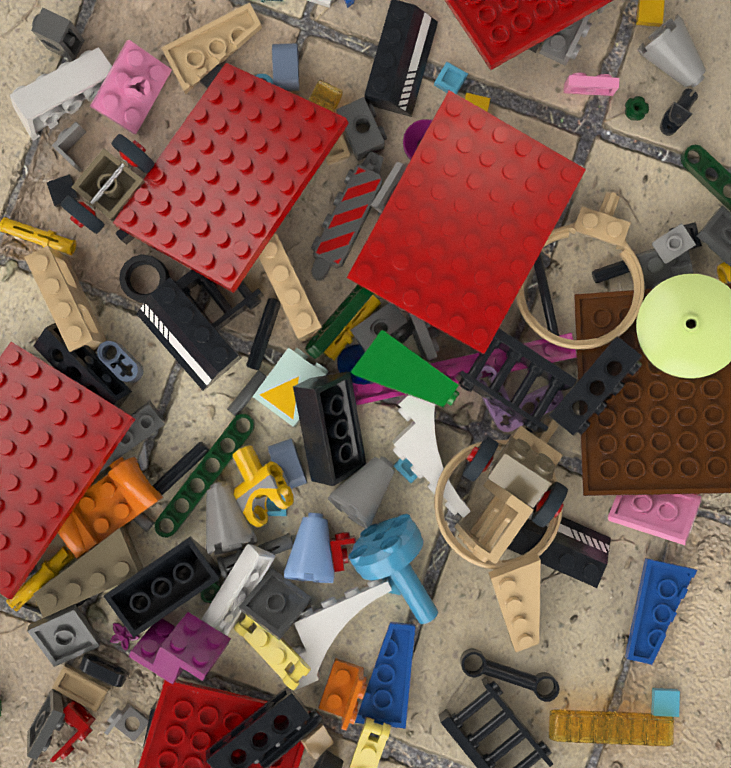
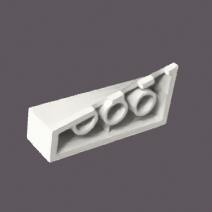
(60, 91)

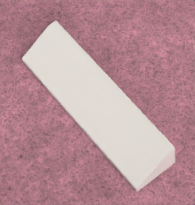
(238, 585)

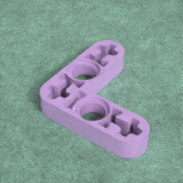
(497, 413)

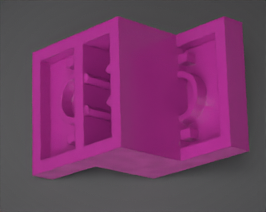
(186, 647)

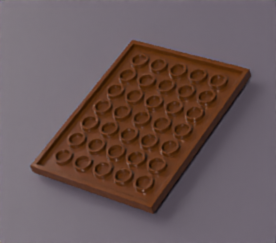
(660, 428)

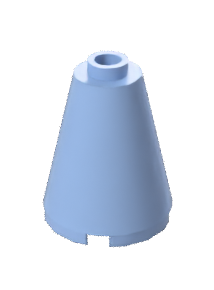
(311, 552)

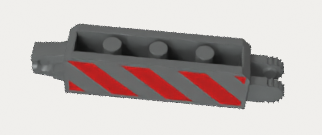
(348, 217)

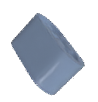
(286, 66)
(122, 356)
(287, 458)

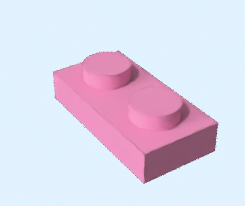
(589, 85)

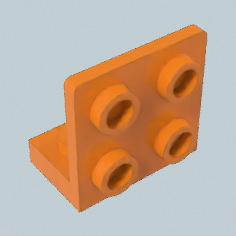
(342, 690)

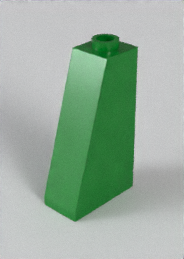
(400, 369)

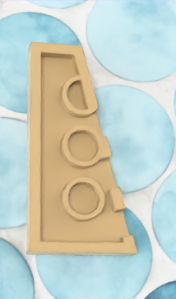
(210, 45)
(519, 600)

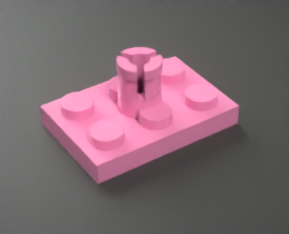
(131, 87)
(660, 515)

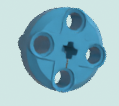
(387, 551)

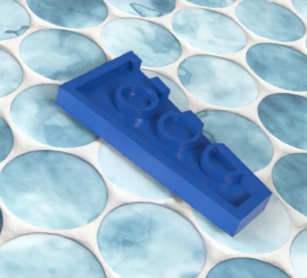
(657, 600)
(390, 681)

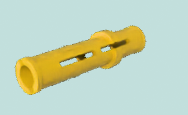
(38, 236)
(346, 335)
(48, 570)

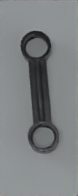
(510, 675)

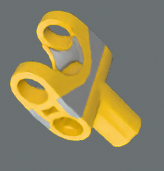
(258, 485)

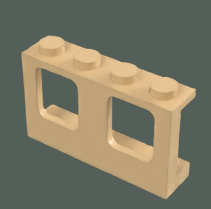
(289, 290)
(65, 299)
(500, 510)

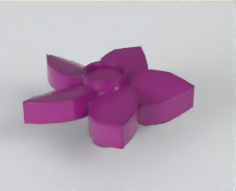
(123, 635)

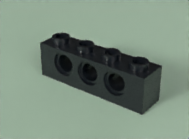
(618, 352)
(81, 366)
(262, 720)

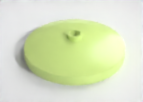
(664, 330)

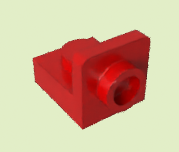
(340, 555)

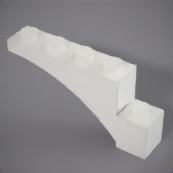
(420, 447)
(321, 626)

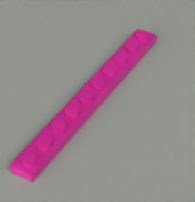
(550, 351)

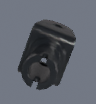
(678, 113)

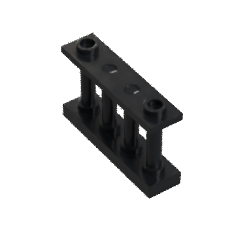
(250, 300)
(537, 367)
(471, 742)

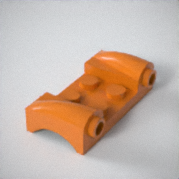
(108, 506)

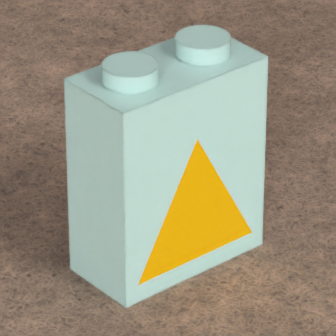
(277, 389)

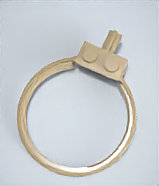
(608, 229)
(538, 444)

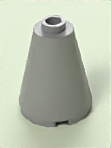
(675, 53)
(364, 491)
(225, 522)

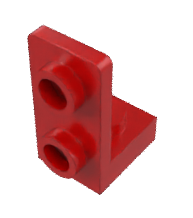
(76, 717)

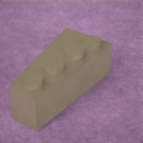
(93, 573)

